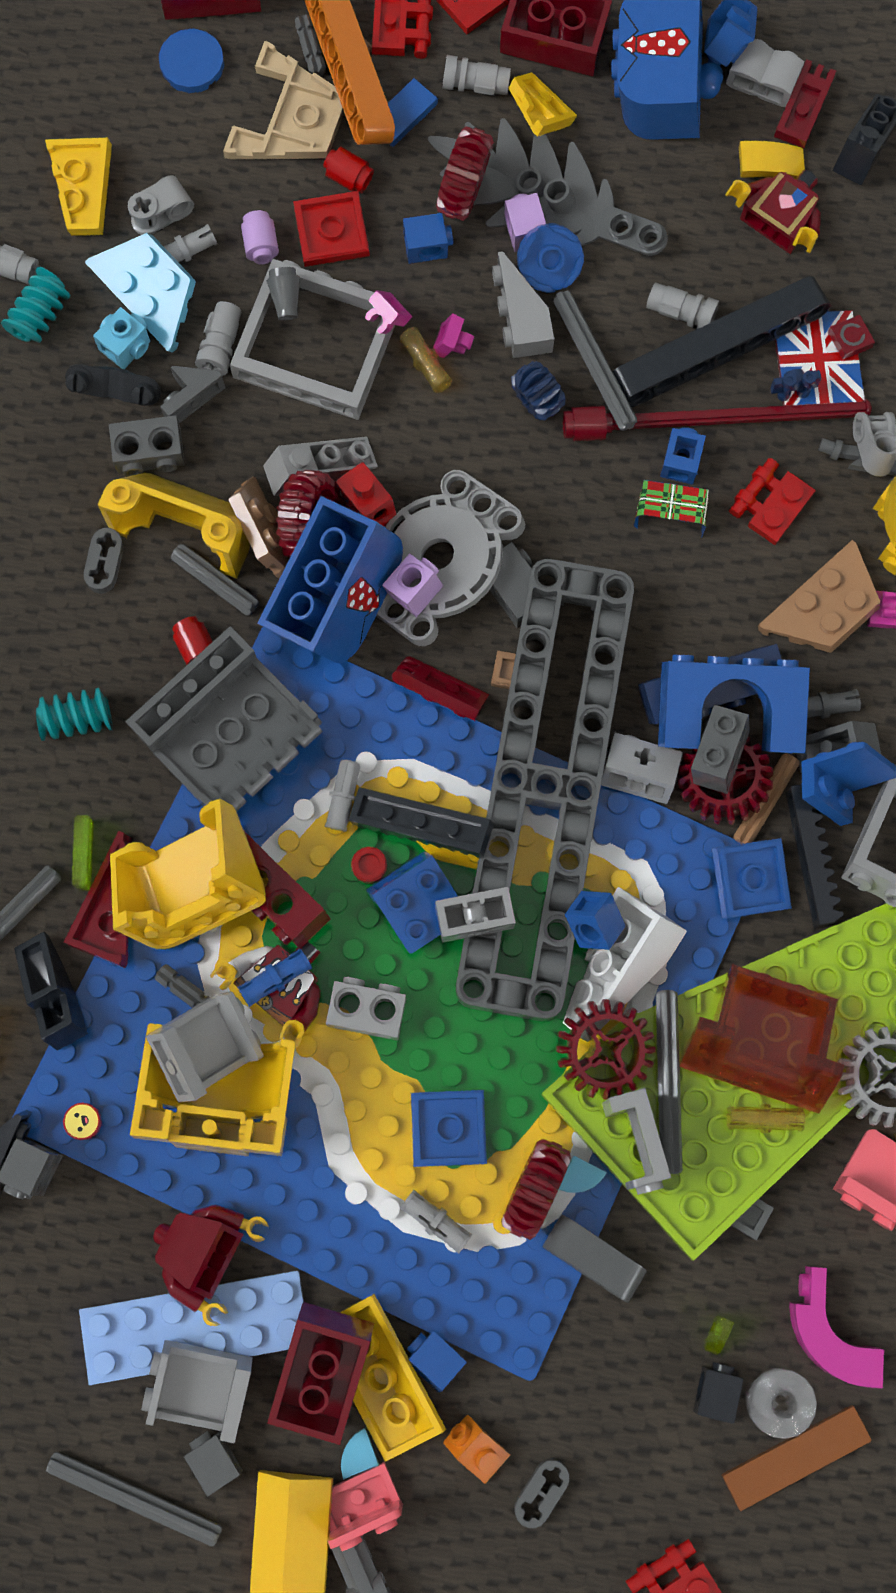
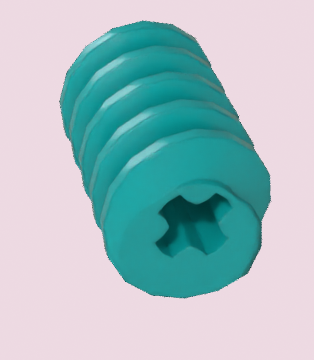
(35, 306)
(73, 714)

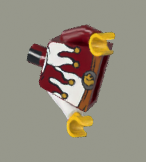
(291, 1007)

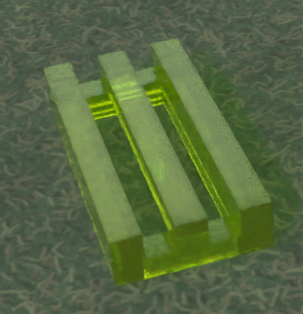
(82, 852)

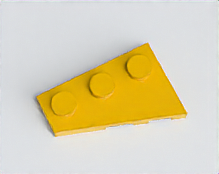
(82, 181)

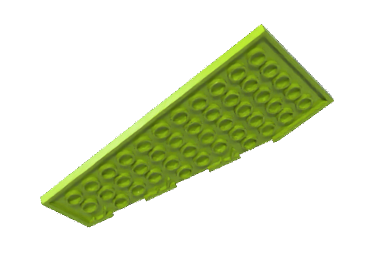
(735, 1167)

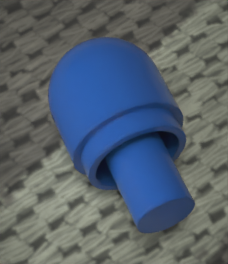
(710, 80)

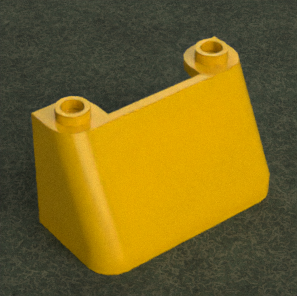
(137, 499)
(187, 884)

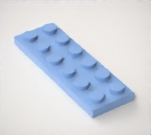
(125, 1334)

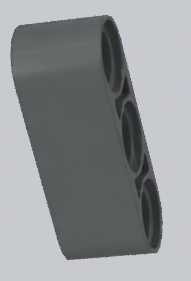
(594, 1258)

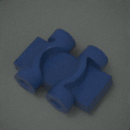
(793, 381)

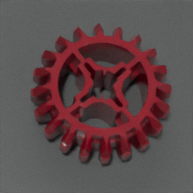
(464, 173)
(298, 503)
(729, 807)
(619, 1039)
(536, 1189)

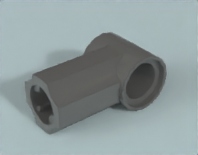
(360, 1570)

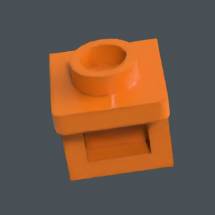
(475, 1449)

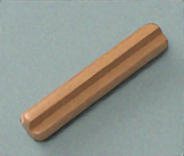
(782, 774)

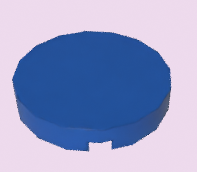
(191, 60)
(550, 257)

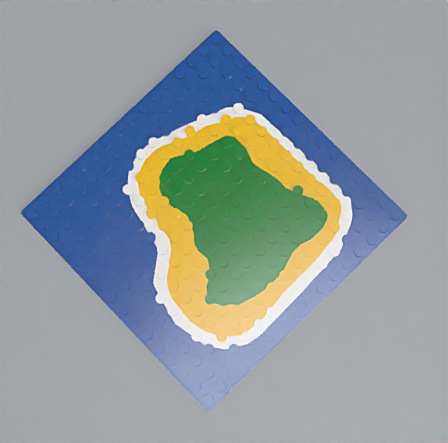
(349, 1097)

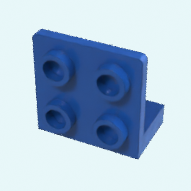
(835, 774)
(409, 900)

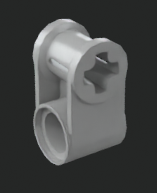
(161, 203)
(876, 441)

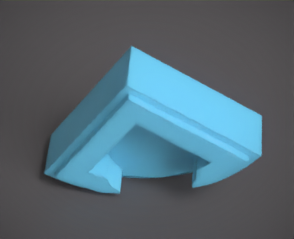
(580, 1176)
(358, 1455)

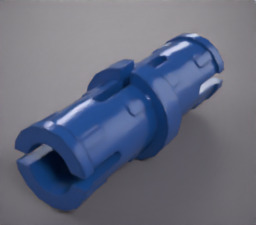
(274, 977)

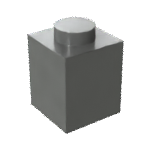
(212, 1462)

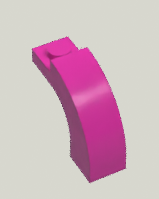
(846, 1362)

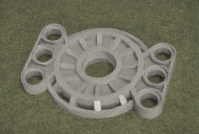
(469, 533)

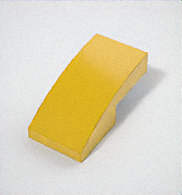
(769, 159)

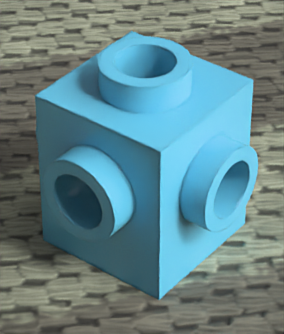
(122, 337)

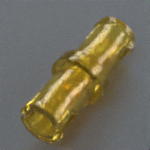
(425, 359)
(765, 1118)

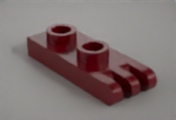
(804, 105)
(440, 688)

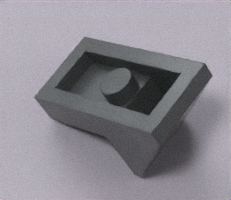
(197, 389)

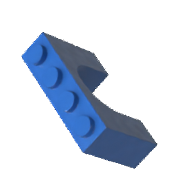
(780, 688)

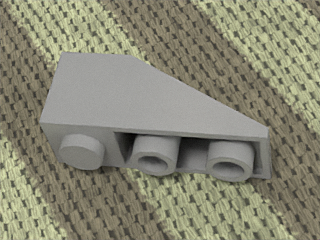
(526, 314)
(329, 457)

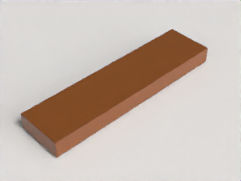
(796, 1457)

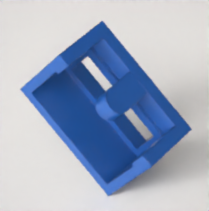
(730, 31)

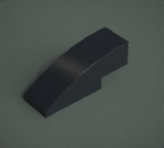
(49, 992)

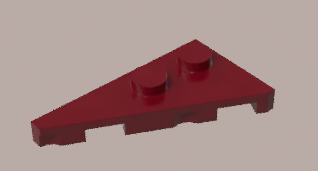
(93, 925)

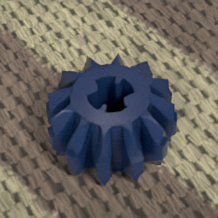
(538, 390)

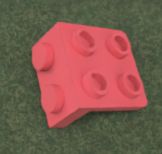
(871, 1178)
(362, 1505)

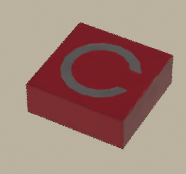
(851, 337)

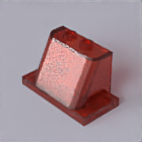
(768, 1040)

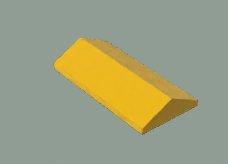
(389, 1389)
(291, 1533)

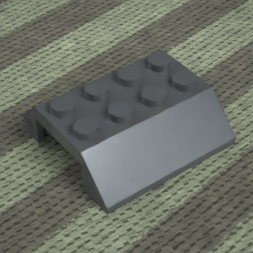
(225, 723)

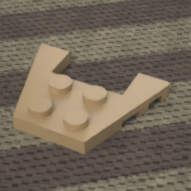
(303, 118)

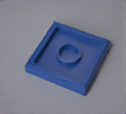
(751, 878)
(448, 1128)

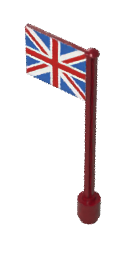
(807, 348)

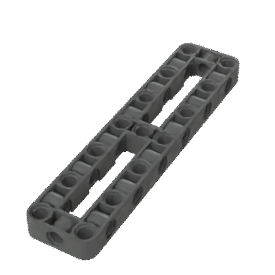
(550, 972)

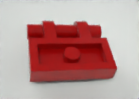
(390, 27)
(781, 506)
(691, 1580)

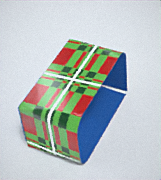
(673, 502)

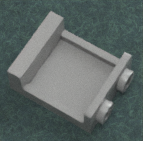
(204, 1045)
(646, 1138)
(198, 1388)

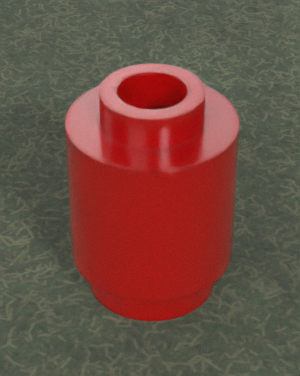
(348, 169)
(191, 638)

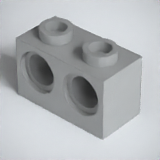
(364, 1018)

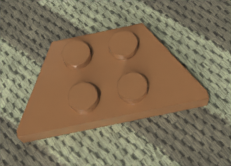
(259, 525)
(827, 604)

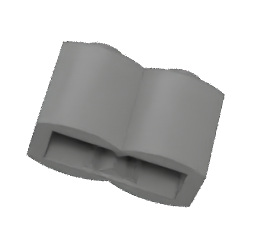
(766, 73)

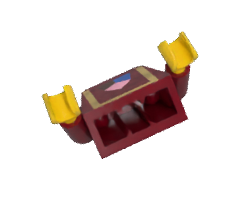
(781, 208)
(197, 1253)

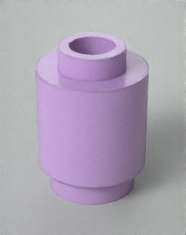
(259, 237)

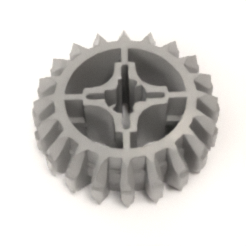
(874, 1064)

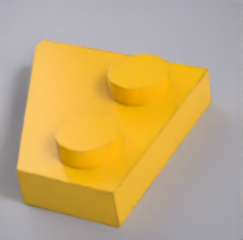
(539, 105)

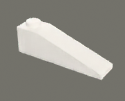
(631, 961)

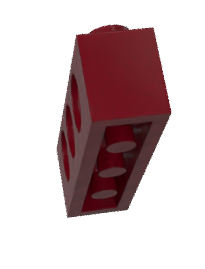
(305, 915)

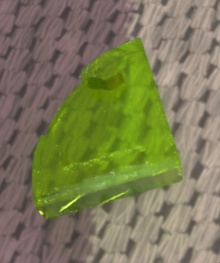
(718, 1335)

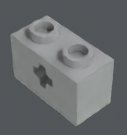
(641, 768)
(475, 914)

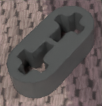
(111, 562)
(549, 1498)

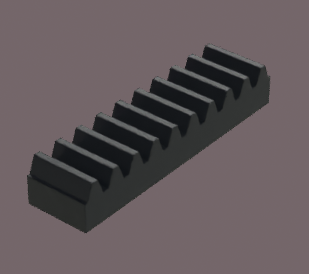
(421, 822)
(812, 860)

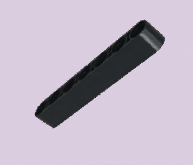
(722, 341)

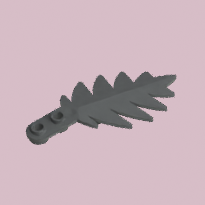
(563, 201)

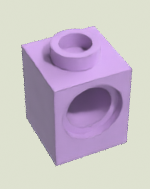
(521, 215)
(413, 598)

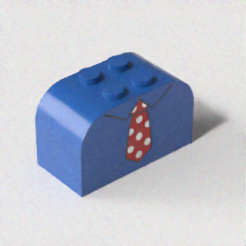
(659, 67)
(333, 582)

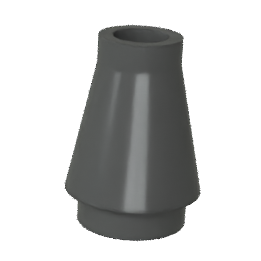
(284, 291)

